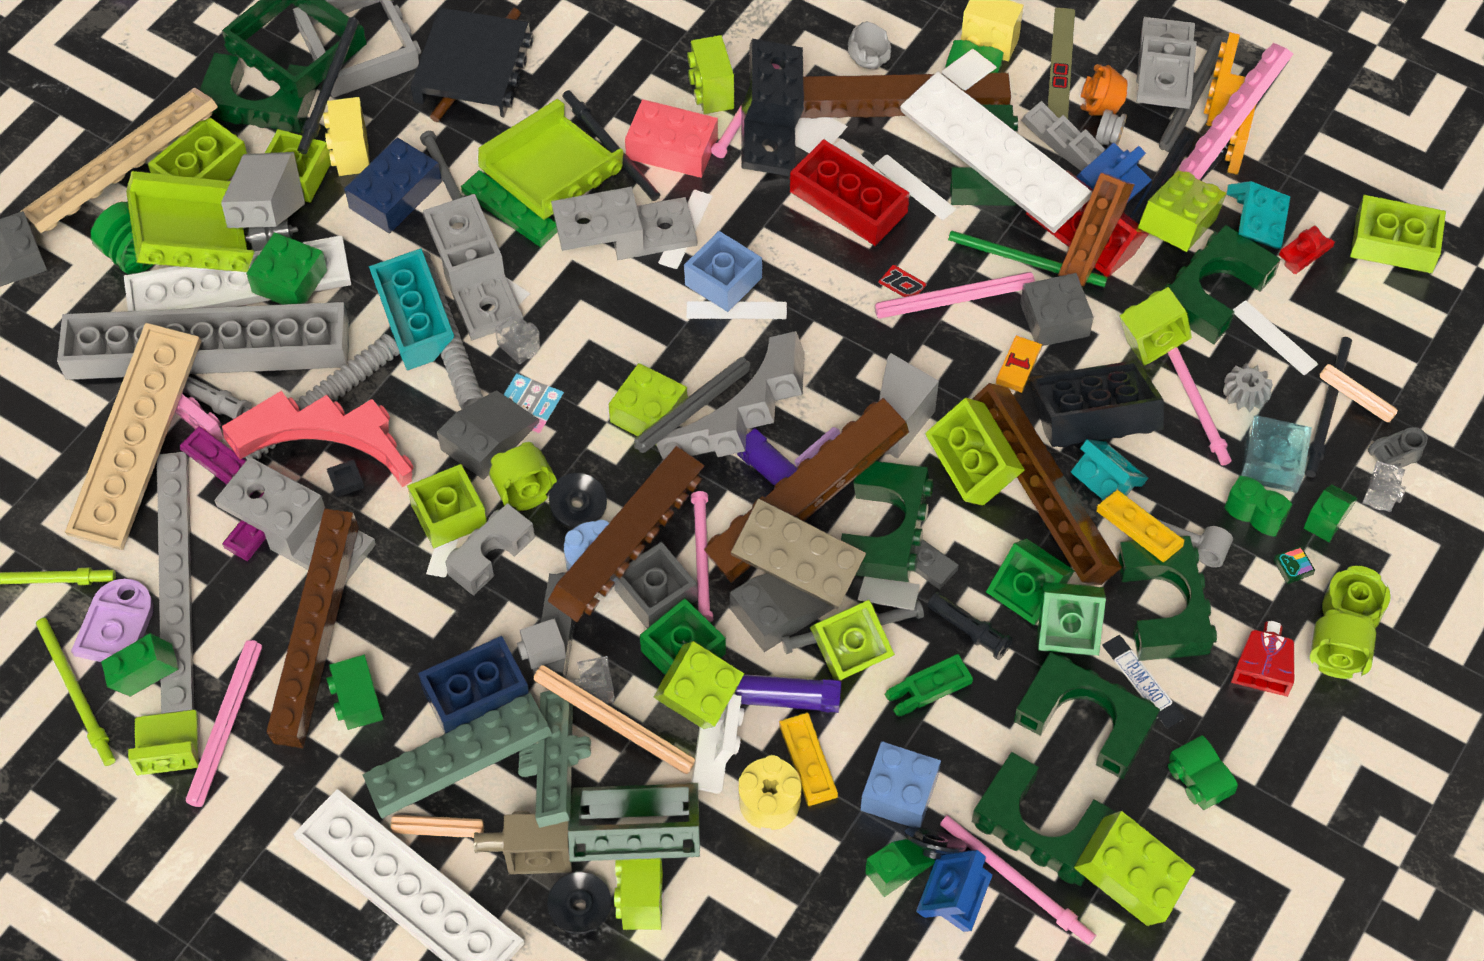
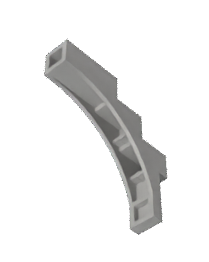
(753, 406)

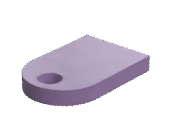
(113, 621)

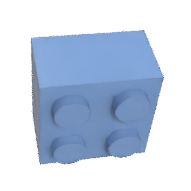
(723, 271)
(900, 785)

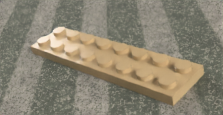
(118, 159)
(133, 436)

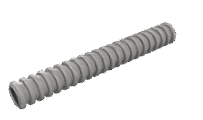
(454, 355)
(346, 377)

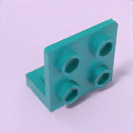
(1262, 213)

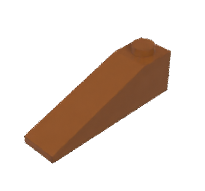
(1096, 225)

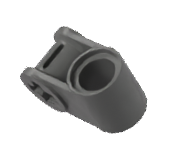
(1395, 448)

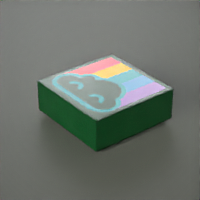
(1294, 565)

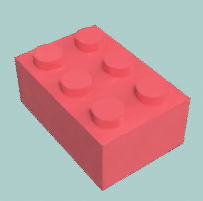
(671, 138)

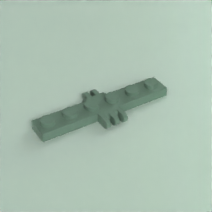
(553, 761)

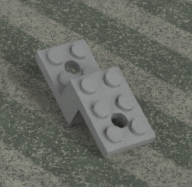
(1166, 63)
(620, 221)
(472, 265)
(285, 513)

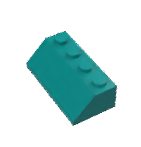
(412, 308)

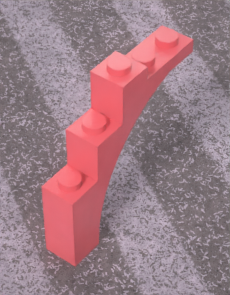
(282, 421)

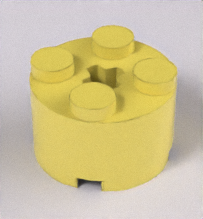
(756, 789)

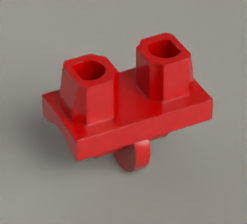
(1305, 249)

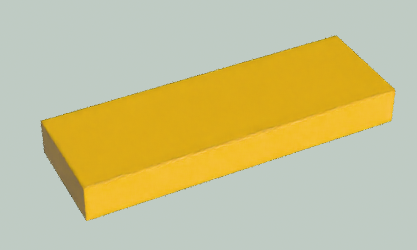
(1140, 525)
(808, 759)

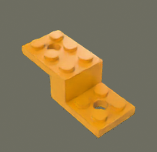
(1221, 91)

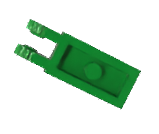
(930, 684)

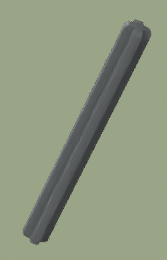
(1200, 81)
(691, 405)

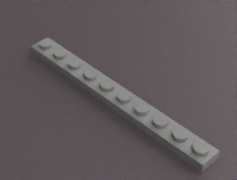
(175, 578)

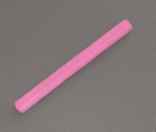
(952, 295)
(223, 724)

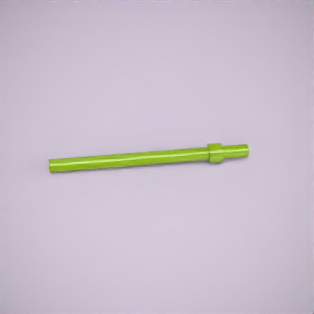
(82, 576)
(96, 735)

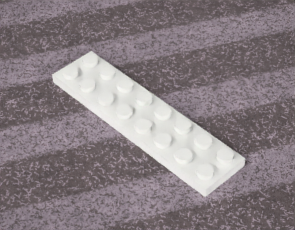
(996, 152)
(211, 288)
(404, 884)

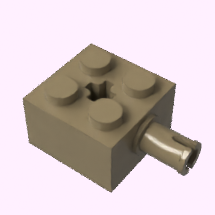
(528, 846)

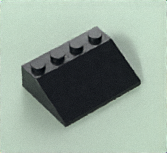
(1097, 403)

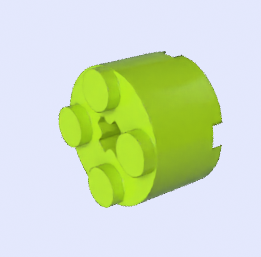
(522, 476)
(1358, 593)
(1343, 644)

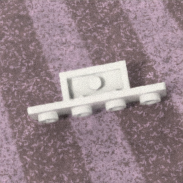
(716, 747)

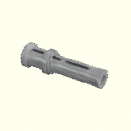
(220, 401)

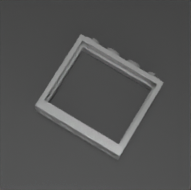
(371, 70)

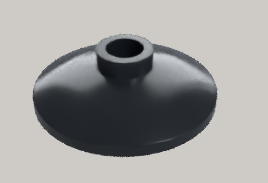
(577, 488)
(934, 842)
(575, 889)

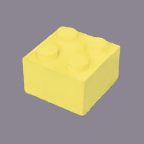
(993, 24)
(346, 136)

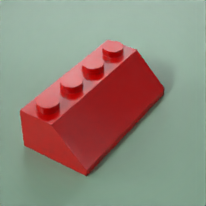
(1119, 248)

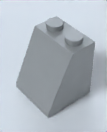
(263, 191)
(911, 395)

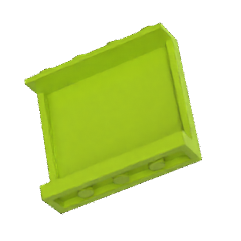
(547, 159)
(184, 223)

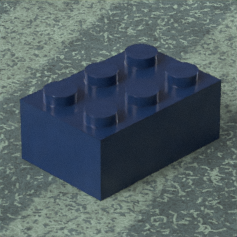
(393, 185)
(472, 684)

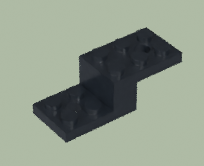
(772, 107)

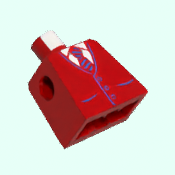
(1267, 661)

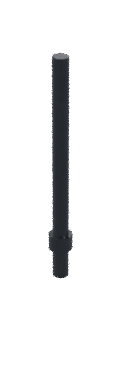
(582, 112)
(311, 127)
(1318, 448)

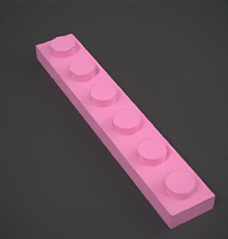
(1236, 111)

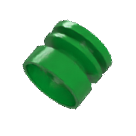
(114, 238)

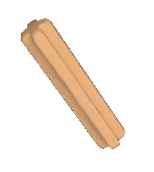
(1358, 393)
(436, 826)

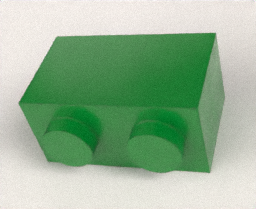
(139, 665)
(355, 692)

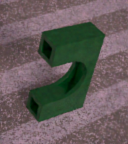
(276, 112)
(971, 188)
(1227, 254)
(907, 488)
(1179, 635)
(1064, 681)
(1000, 815)

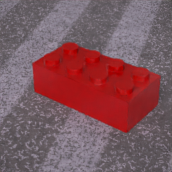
(849, 192)

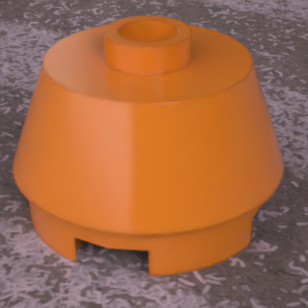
(1104, 91)

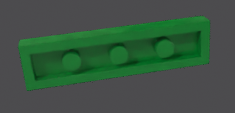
(509, 208)

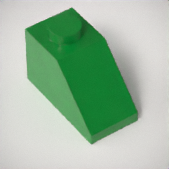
(1329, 512)
(896, 865)

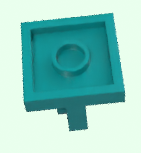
(1106, 470)

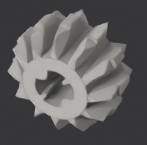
(1247, 387)

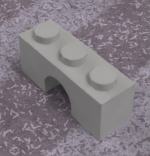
(504, 530)

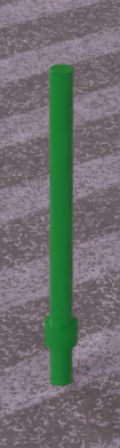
(1017, 255)

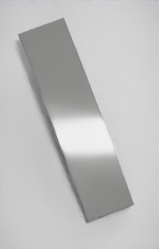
(1062, 136)

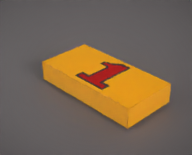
(1018, 364)

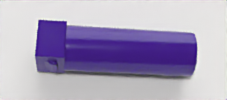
(766, 458)
(790, 692)

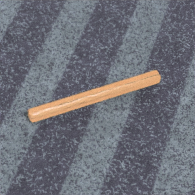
(614, 719)

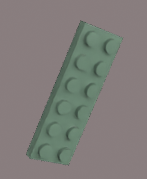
(456, 755)

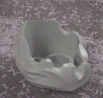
(869, 45)

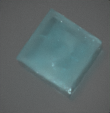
(1276, 453)

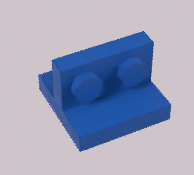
(1118, 164)
(956, 889)

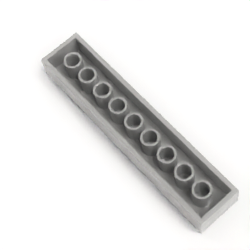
(230, 338)

